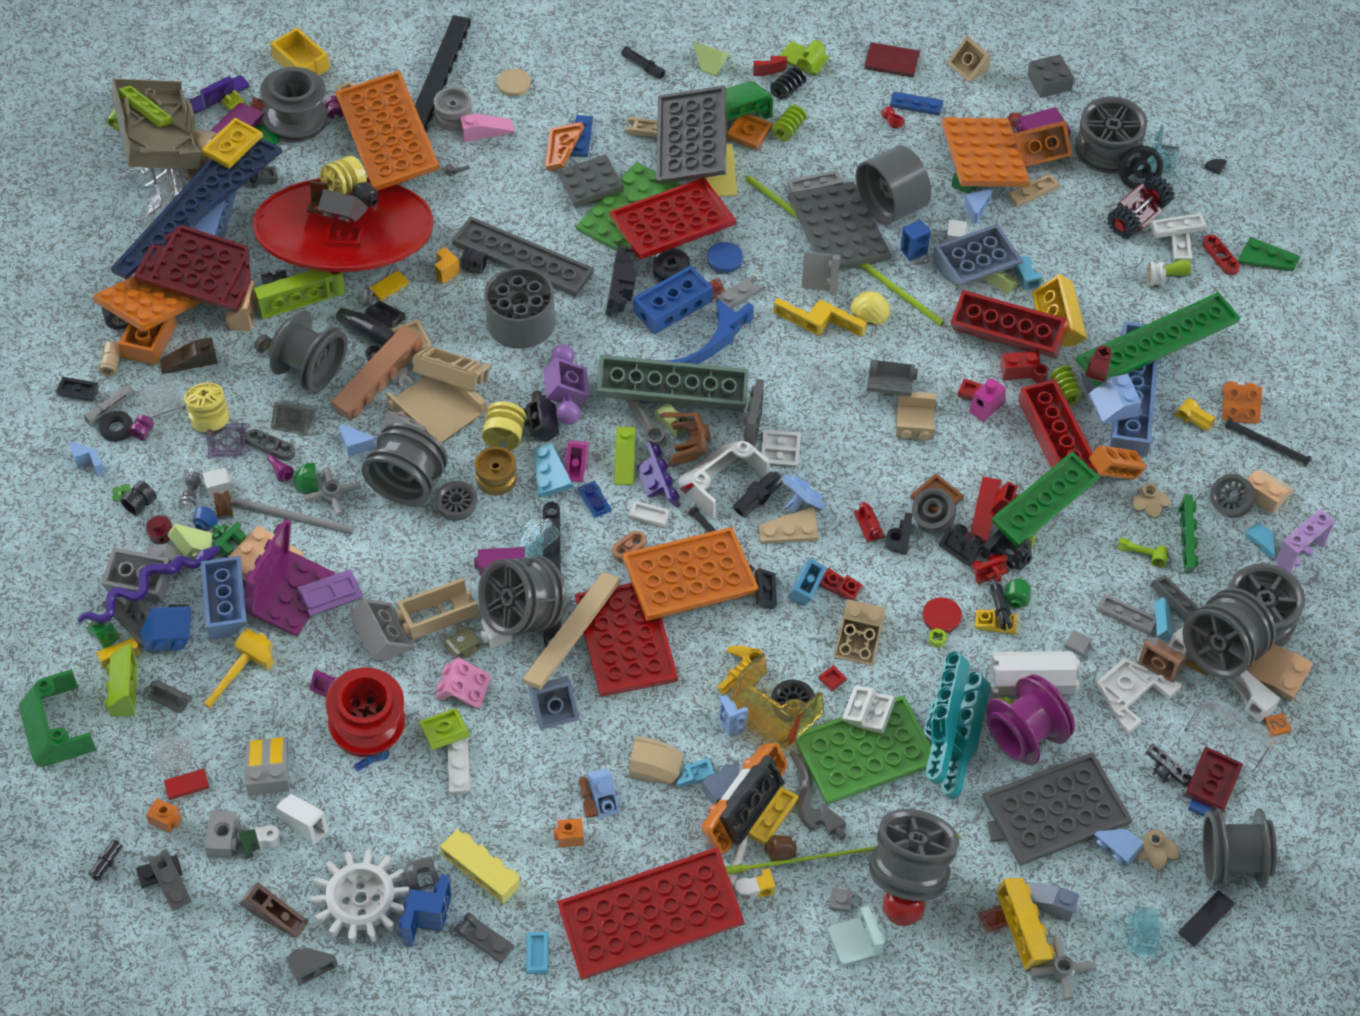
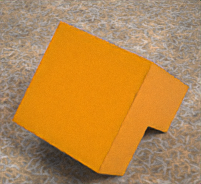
(446, 266)

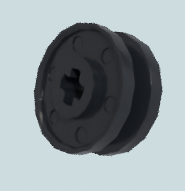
(669, 263)

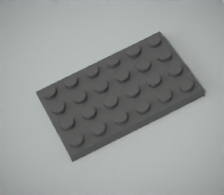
(691, 135)
(839, 224)
(1056, 808)

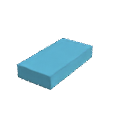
(537, 953)

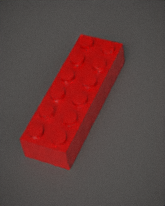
(1009, 324)
(1054, 423)

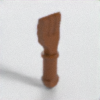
(589, 805)

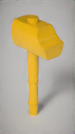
(251, 647)

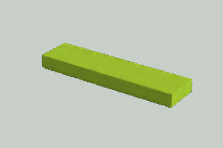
(145, 106)

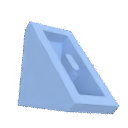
(976, 203)
(356, 441)

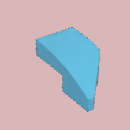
(1263, 537)
(696, 772)

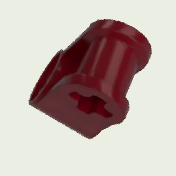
(1099, 364)

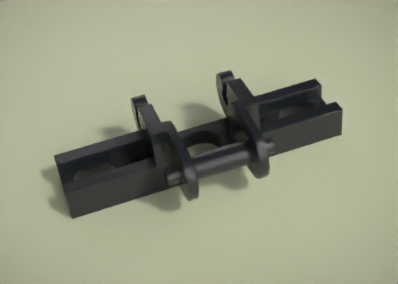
(1172, 772)

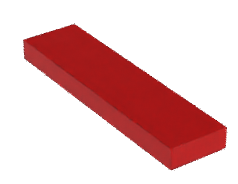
(983, 514)

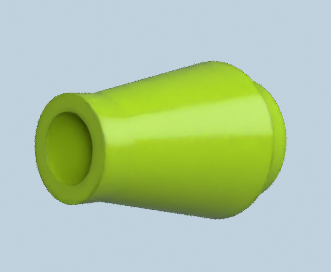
(1178, 268)

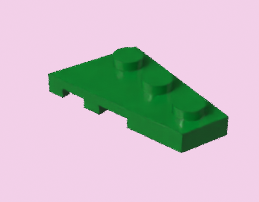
(1264, 254)

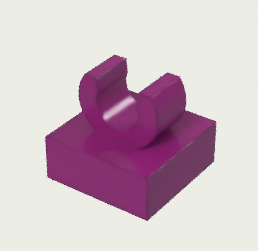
(321, 682)

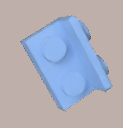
(733, 720)

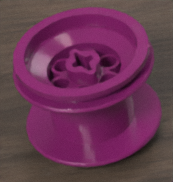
(1035, 715)

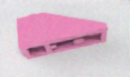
(484, 126)

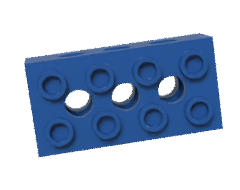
(672, 299)

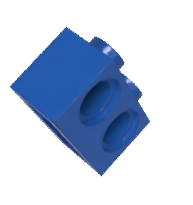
(915, 240)

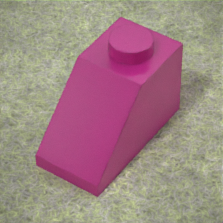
(577, 459)

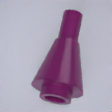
(283, 471)

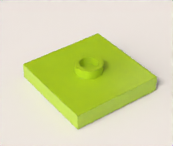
(444, 728)

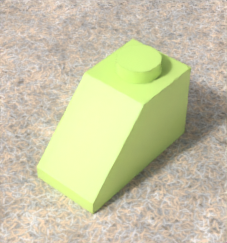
(190, 540)

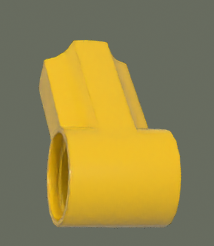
(1192, 413)

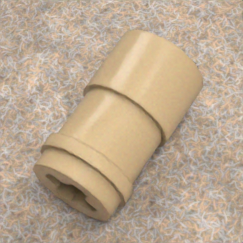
(110, 358)

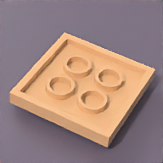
(253, 547)

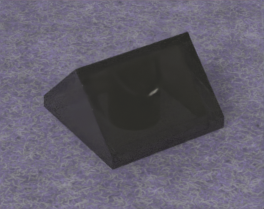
(292, 416)

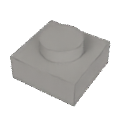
(840, 900)

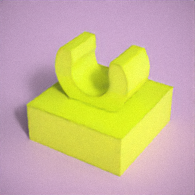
(232, 100)

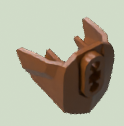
(696, 445)

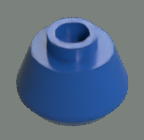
(204, 518)

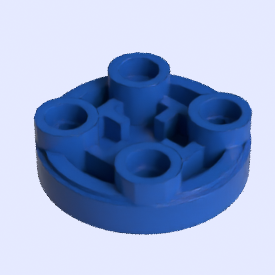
(724, 257)

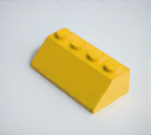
(1060, 299)
(1024, 923)

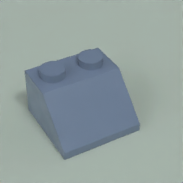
(554, 703)

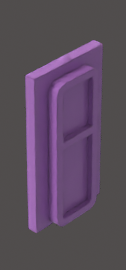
(329, 592)

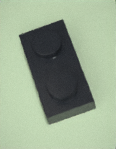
(77, 389)
(767, 588)
(147, 876)

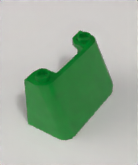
(746, 99)

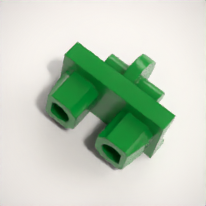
(233, 533)

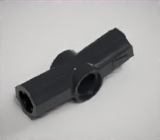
(758, 493)

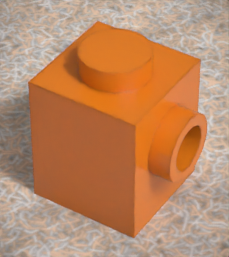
(163, 815)
(569, 832)

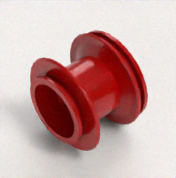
(350, 726)

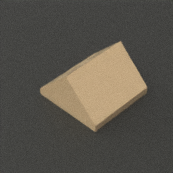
(970, 59)

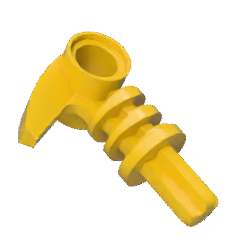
(747, 654)

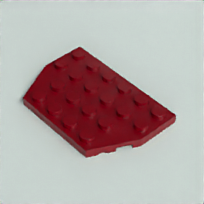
(199, 267)

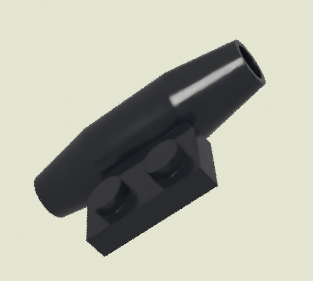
(374, 323)

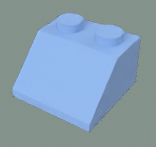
(1116, 399)

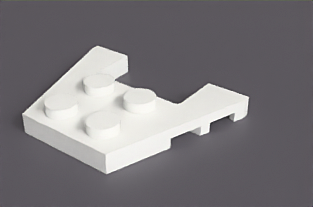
(1126, 684)

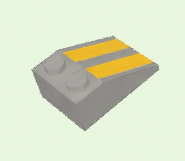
(267, 766)

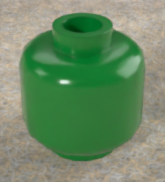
(1017, 593)

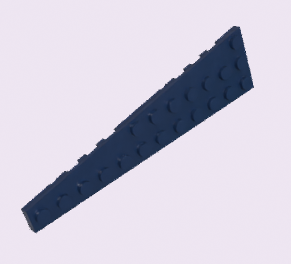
(196, 200)

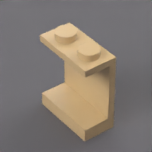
(916, 416)

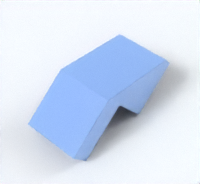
(85, 455)

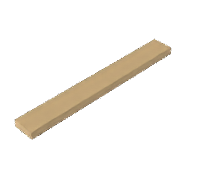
(571, 631)

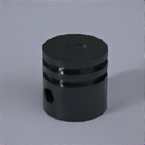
(474, 261)

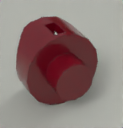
(158, 528)

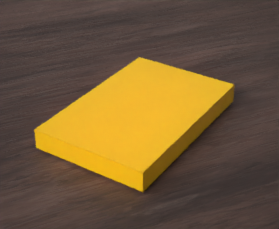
(232, 143)

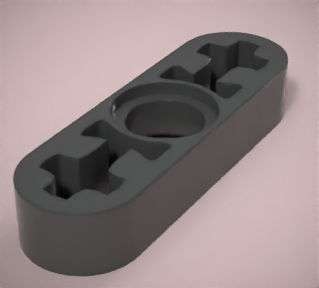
(267, 438)

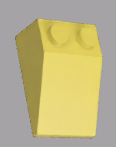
(725, 184)

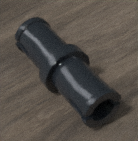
(105, 860)

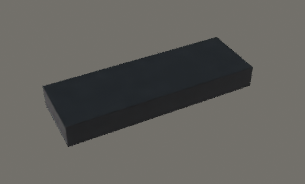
(1206, 918)

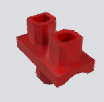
(992, 569)

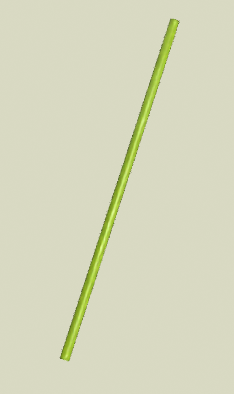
(866, 267)

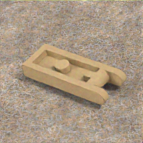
(642, 127)

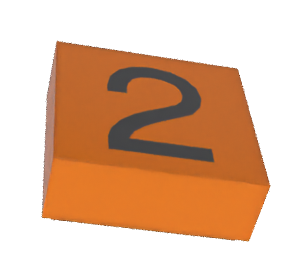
(1277, 724)

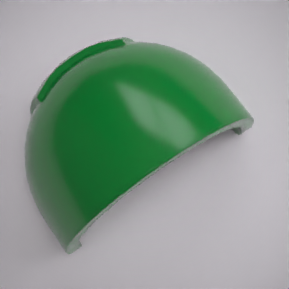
(306, 479)

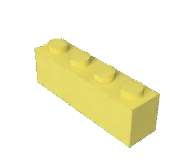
(480, 866)

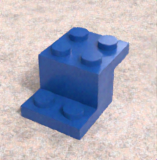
(425, 910)

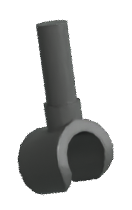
(453, 170)

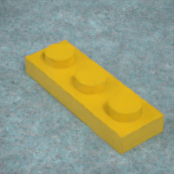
(773, 815)

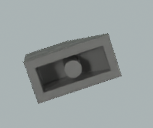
(310, 964)

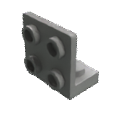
(821, 272)

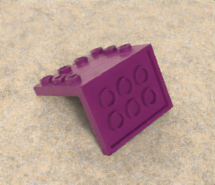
(274, 583)

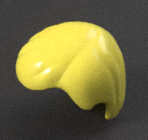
(871, 307)

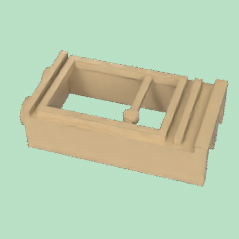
(452, 369)
(454, 591)

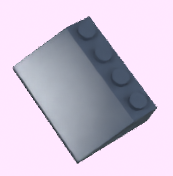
(976, 255)

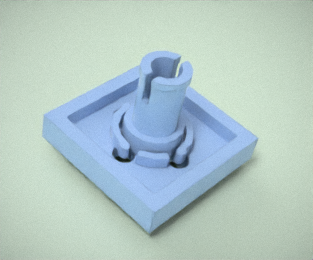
(802, 493)

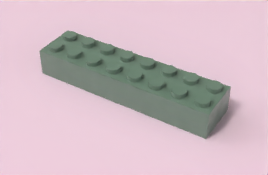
(672, 382)

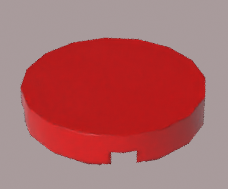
(942, 614)

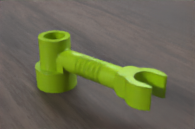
(1158, 555)

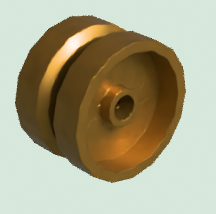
(495, 470)

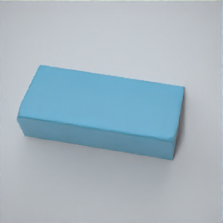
(1163, 619)

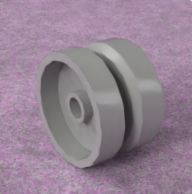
(450, 106)

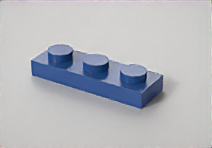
(916, 103)
(582, 146)

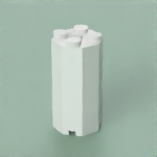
(1055, 666)

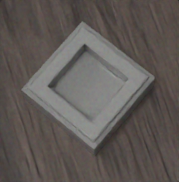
(1077, 643)

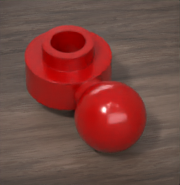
(893, 119)

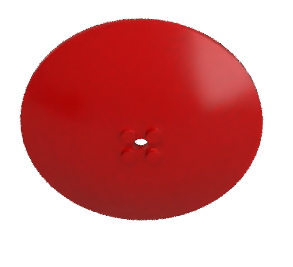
(380, 237)

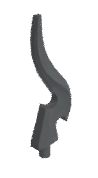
(809, 815)

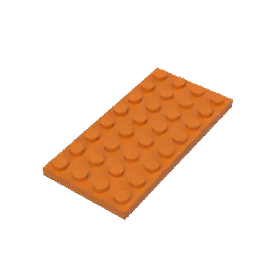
(387, 130)

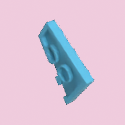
(550, 471)

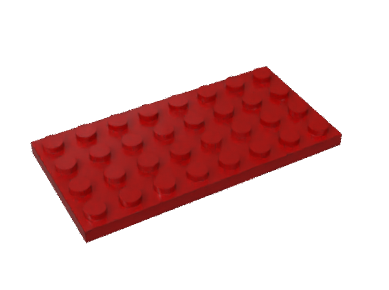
(650, 913)

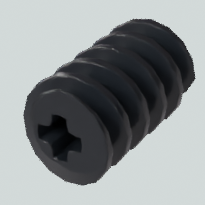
(788, 83)

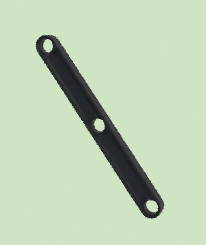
(553, 553)

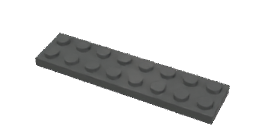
(515, 251)

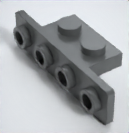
(131, 616)

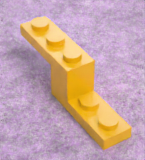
(819, 317)

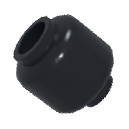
(366, 193)

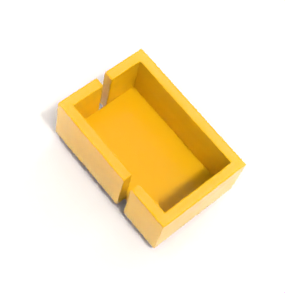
(292, 51)

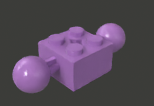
(566, 384)

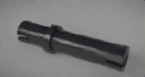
(648, 65)
(1002, 612)

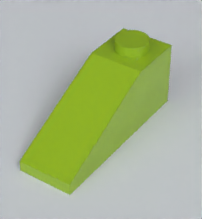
(625, 455)

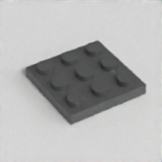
(590, 180)
(754, 410)

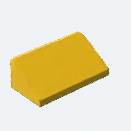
(104, 654)

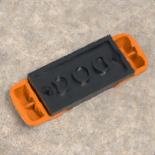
(745, 798)

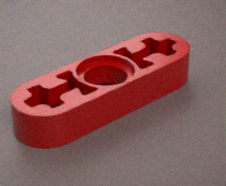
(1221, 248)

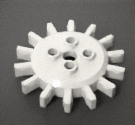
(344, 886)

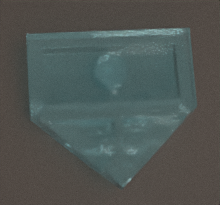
(538, 535)

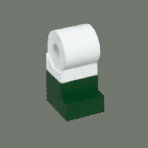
(259, 838)

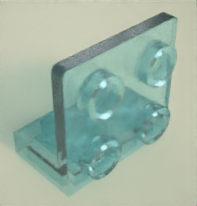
(1168, 153)

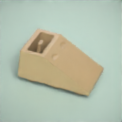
(860, 632)

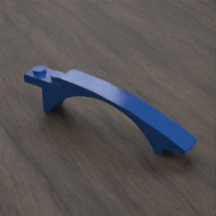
(728, 324)

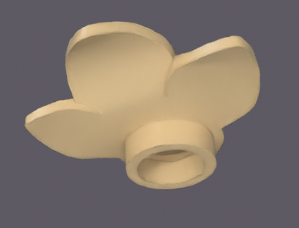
(1151, 503)
(1158, 852)

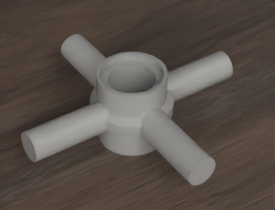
(332, 491)
(1063, 961)

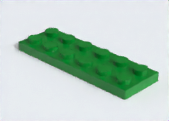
(1045, 499)

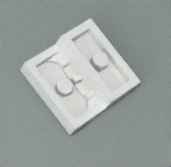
(781, 447)
(869, 709)

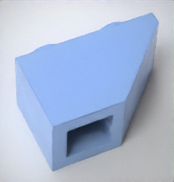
(603, 792)
(1121, 843)

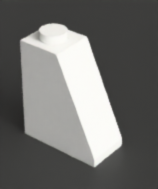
(303, 818)

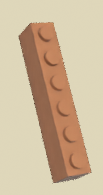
(377, 373)

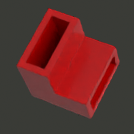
(1004, 496)

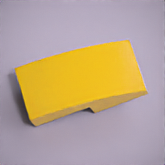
(987, 621)

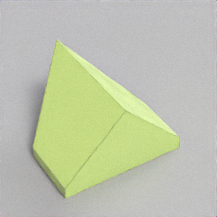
(710, 58)

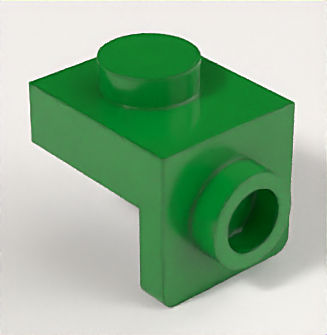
(104, 633)

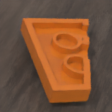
(561, 144)

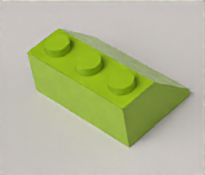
(122, 683)

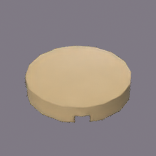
(513, 82)

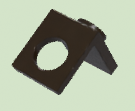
(316, 193)

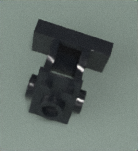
(1000, 543)

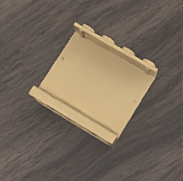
(438, 406)

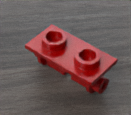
(868, 522)

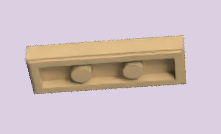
(1036, 189)

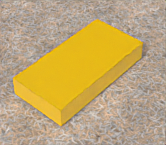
(389, 285)

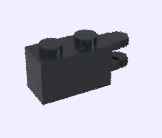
(542, 417)

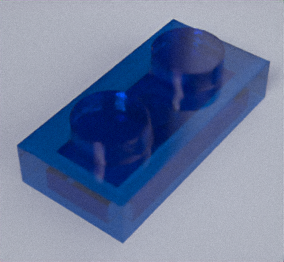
(594, 499)

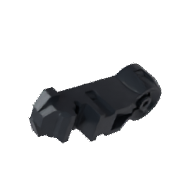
(622, 280)

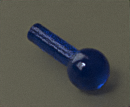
(381, 756)

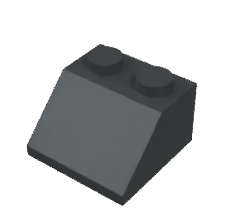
(341, 205)

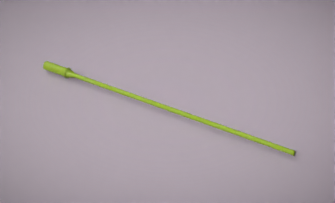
(741, 868)

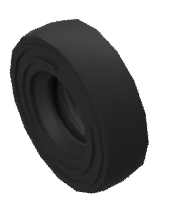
(115, 416)

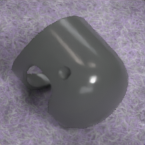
(420, 866)

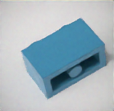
(806, 582)

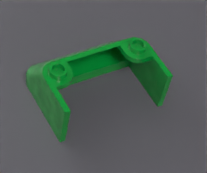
(51, 745)

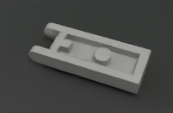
(740, 292)

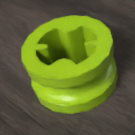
(938, 633)

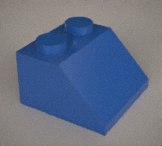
(166, 629)

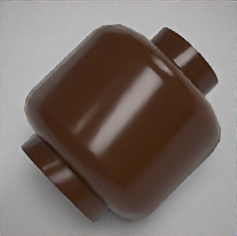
(780, 848)

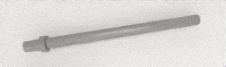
(246, 503)

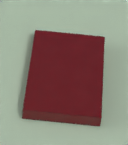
(892, 59)
(1213, 779)

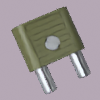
(462, 643)

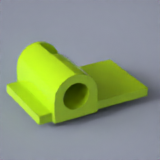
(809, 58)

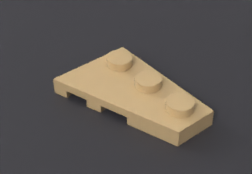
(790, 528)

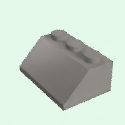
(124, 571)
(380, 629)

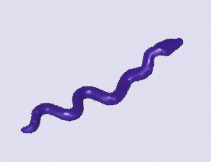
(172, 568)

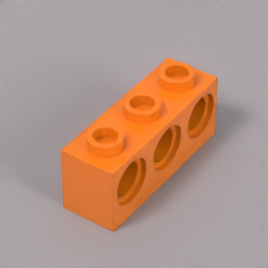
(1117, 462)

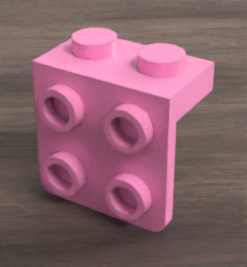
(463, 682)

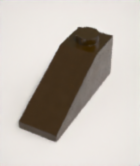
(192, 355)

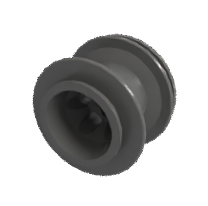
(294, 103)
(311, 353)
(1238, 848)

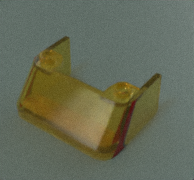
(766, 716)

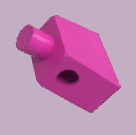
(993, 397)

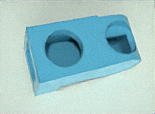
(1026, 274)

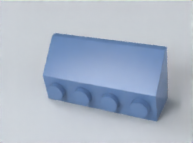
(223, 596)

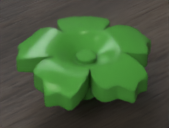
(119, 492)

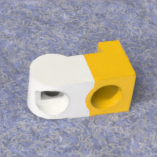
(756, 887)

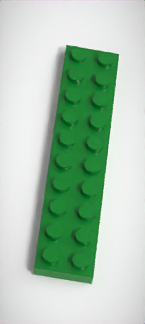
(1165, 335)

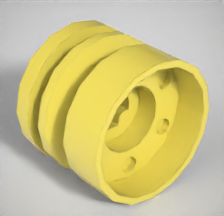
(343, 174)
(207, 407)
(503, 424)

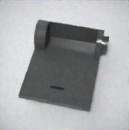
(891, 377)

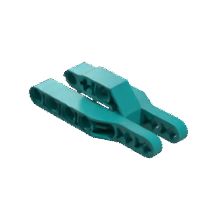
(955, 723)

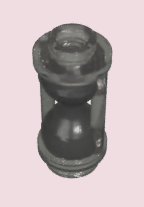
(192, 480)

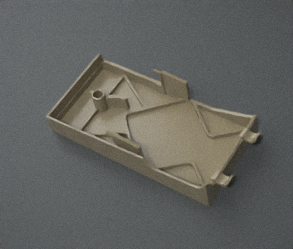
(152, 145)

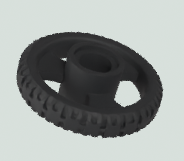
(1145, 152)

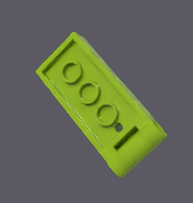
(298, 291)

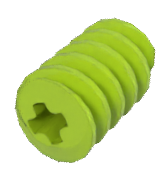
(789, 122)
(1067, 384)

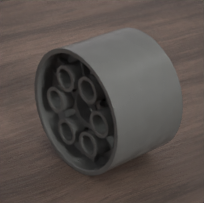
(893, 184)
(535, 299)

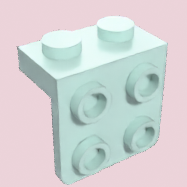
(857, 937)

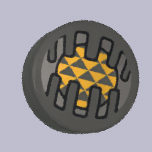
(262, 343)

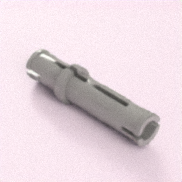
(112, 402)

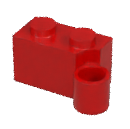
(1023, 366)

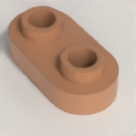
(626, 544)

